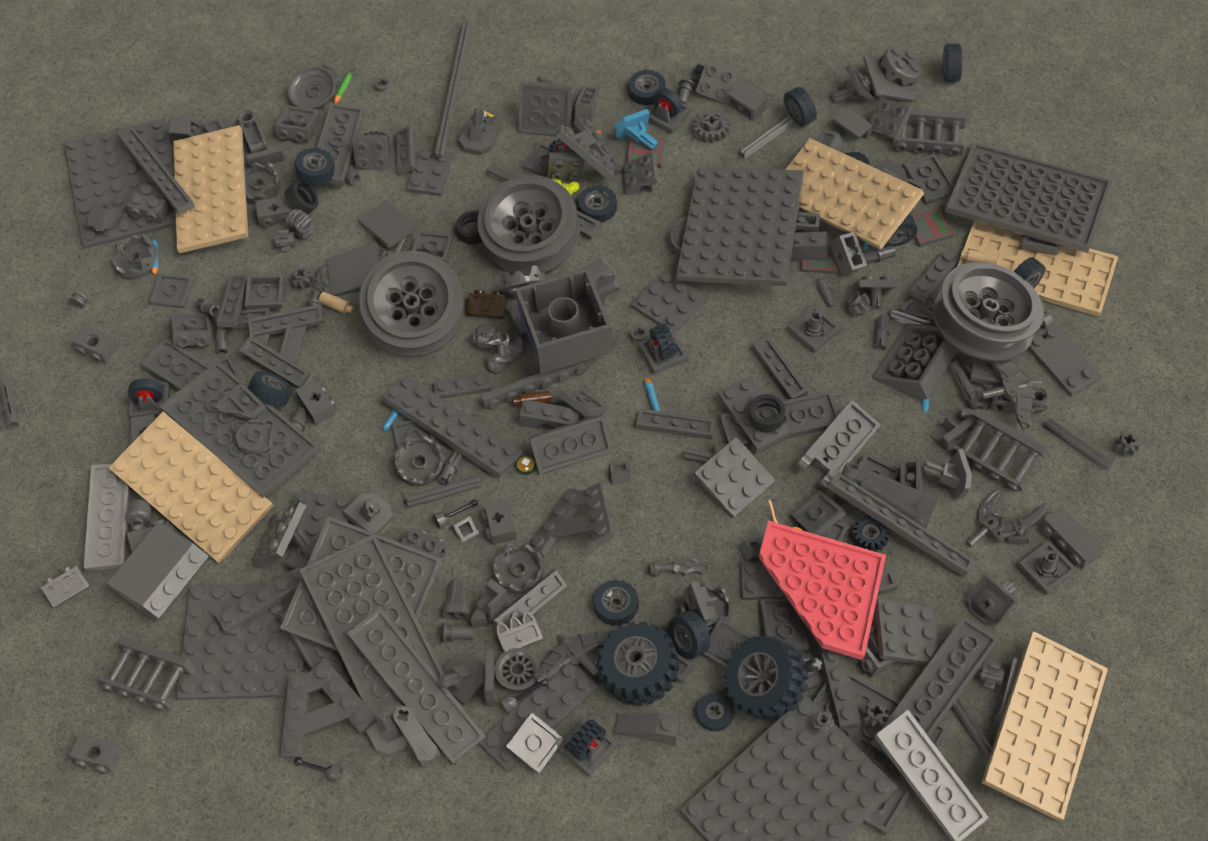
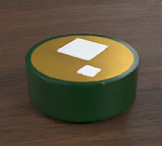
(525, 465)

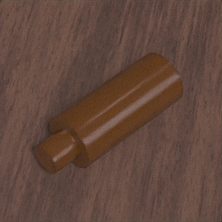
(544, 397)

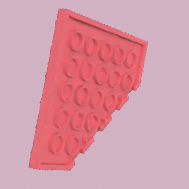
(826, 583)

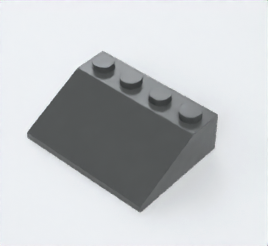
(916, 361)
(157, 571)

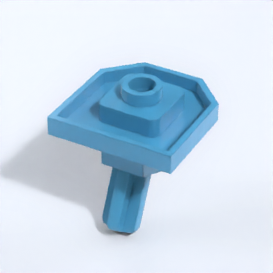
(635, 128)

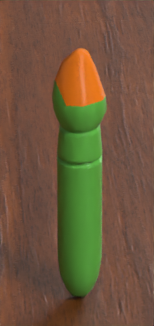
(337, 97)

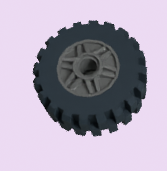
(638, 663)

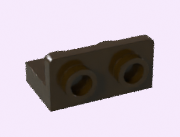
(486, 304)

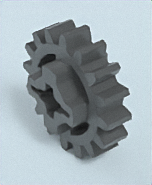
(711, 125)

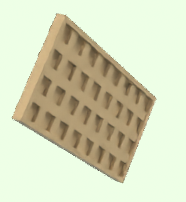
(214, 178)
(852, 193)
(1070, 278)
(191, 487)
(1045, 726)

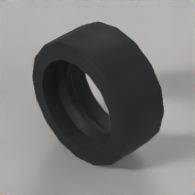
(306, 192)
(469, 238)
(764, 425)

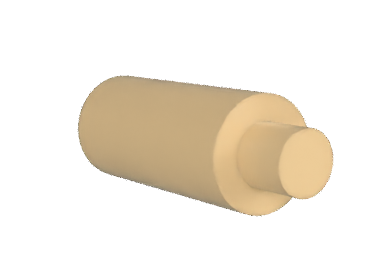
(975, 256)
(336, 303)

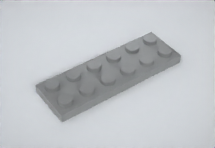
(106, 520)
(931, 777)

